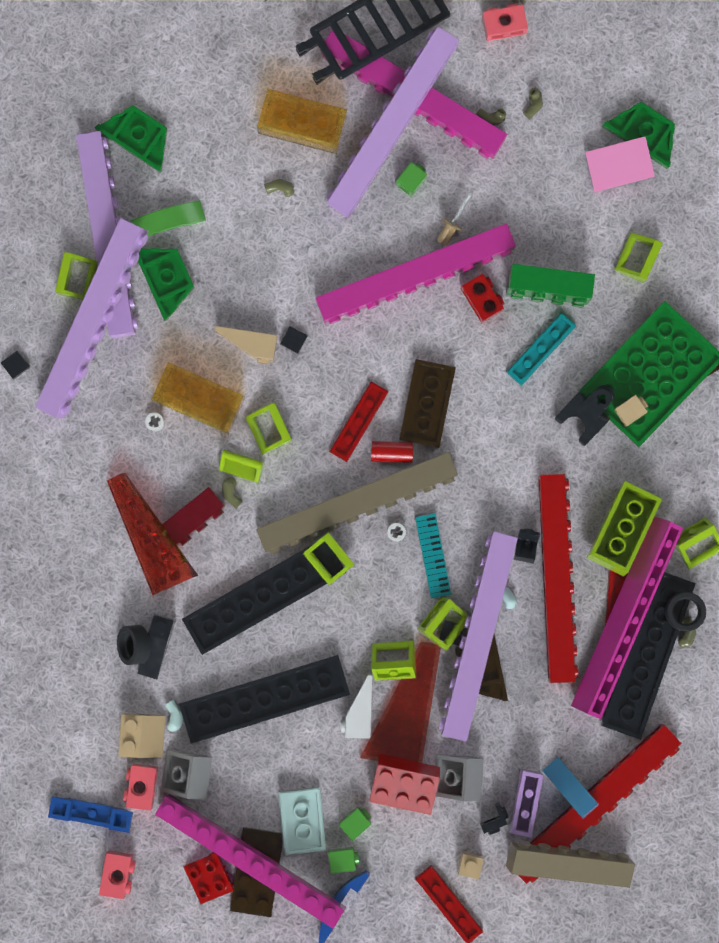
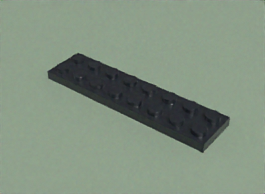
(259, 598)
(646, 662)
(264, 699)

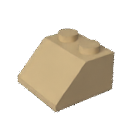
(141, 735)

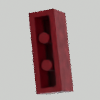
(194, 516)

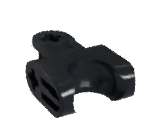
(590, 410)

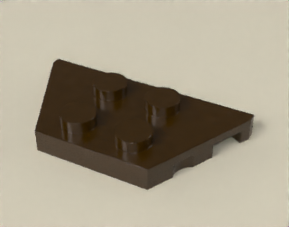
(493, 680)

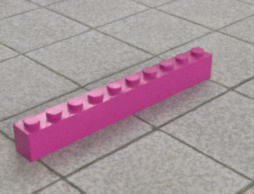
(435, 107)
(415, 273)
(626, 617)
(250, 860)

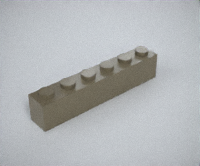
(570, 864)

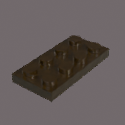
(427, 403)
(250, 894)

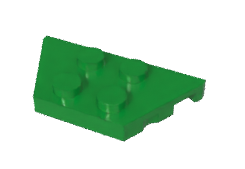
(648, 123)
(137, 135)
(166, 278)

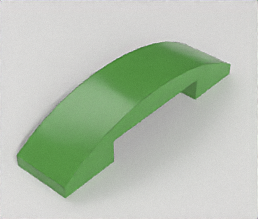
(171, 218)

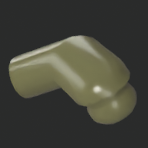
(536, 103)
(494, 118)
(282, 185)
(228, 492)
(688, 637)

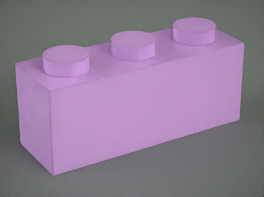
(526, 802)

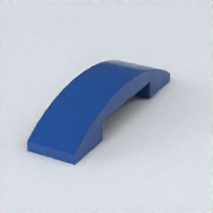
(90, 813)
(354, 883)

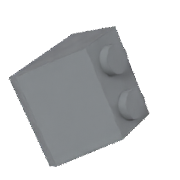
(186, 774)
(460, 777)

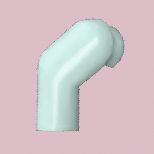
(509, 599)
(176, 716)

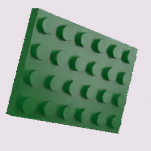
(661, 365)

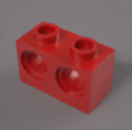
(477, 300)

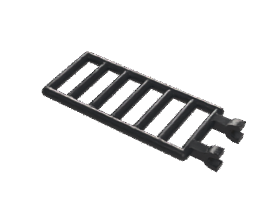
(357, 64)

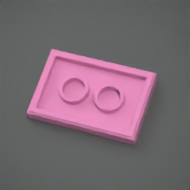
(620, 164)

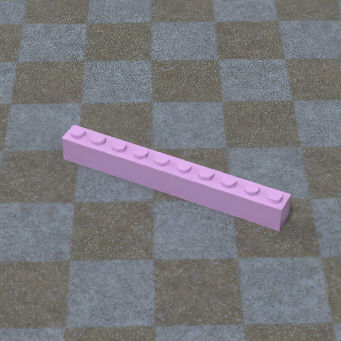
(393, 121)
(103, 219)
(92, 319)
(479, 636)

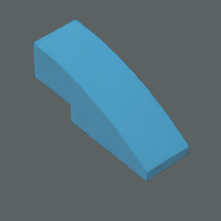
(570, 787)

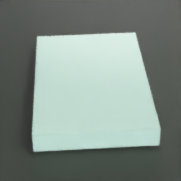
(302, 821)

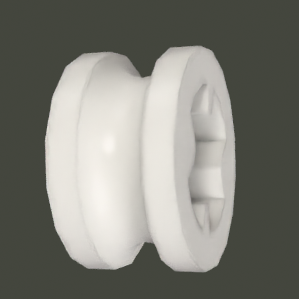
(148, 420)
(393, 526)

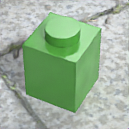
(412, 178)
(355, 822)
(343, 859)

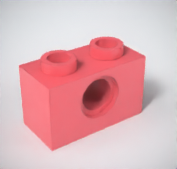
(495, 30)
(147, 775)
(109, 885)

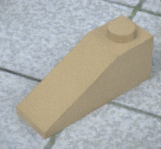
(255, 344)

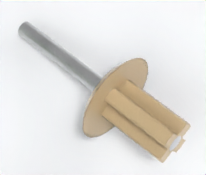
(451, 226)

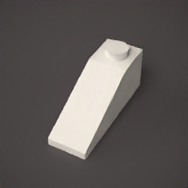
(359, 715)

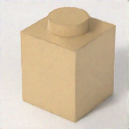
(631, 410)
(470, 865)

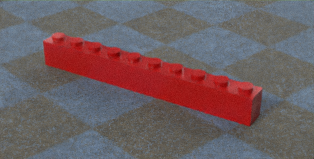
(557, 578)
(610, 789)

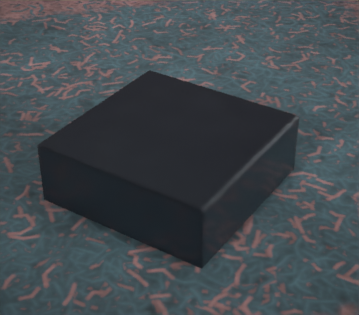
(293, 340)
(15, 365)
(447, 628)

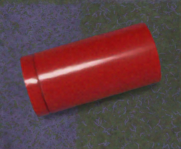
(392, 452)

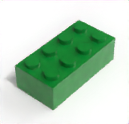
(550, 284)

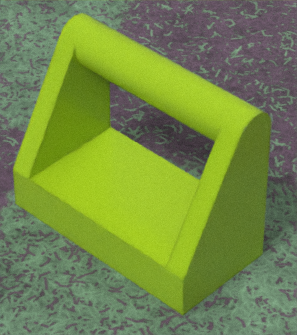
(649, 261)
(65, 274)
(278, 422)
(241, 466)
(693, 535)
(339, 553)
(436, 616)
(393, 669)

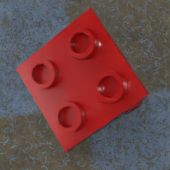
(209, 878)

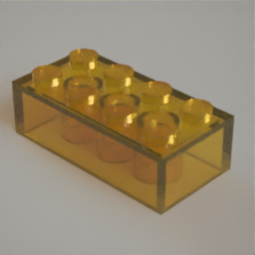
(302, 121)
(198, 398)

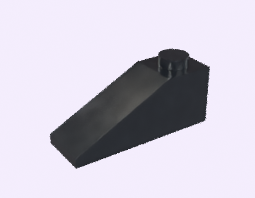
(159, 634)

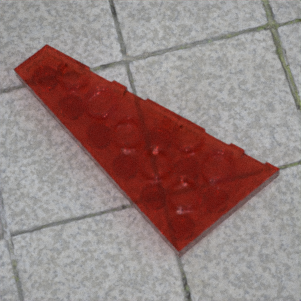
(154, 547)
(406, 717)

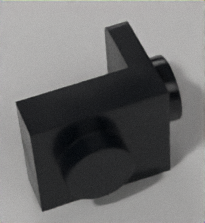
(526, 545)
(493, 825)

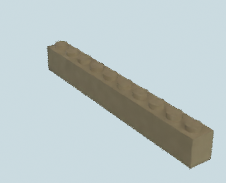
(356, 502)

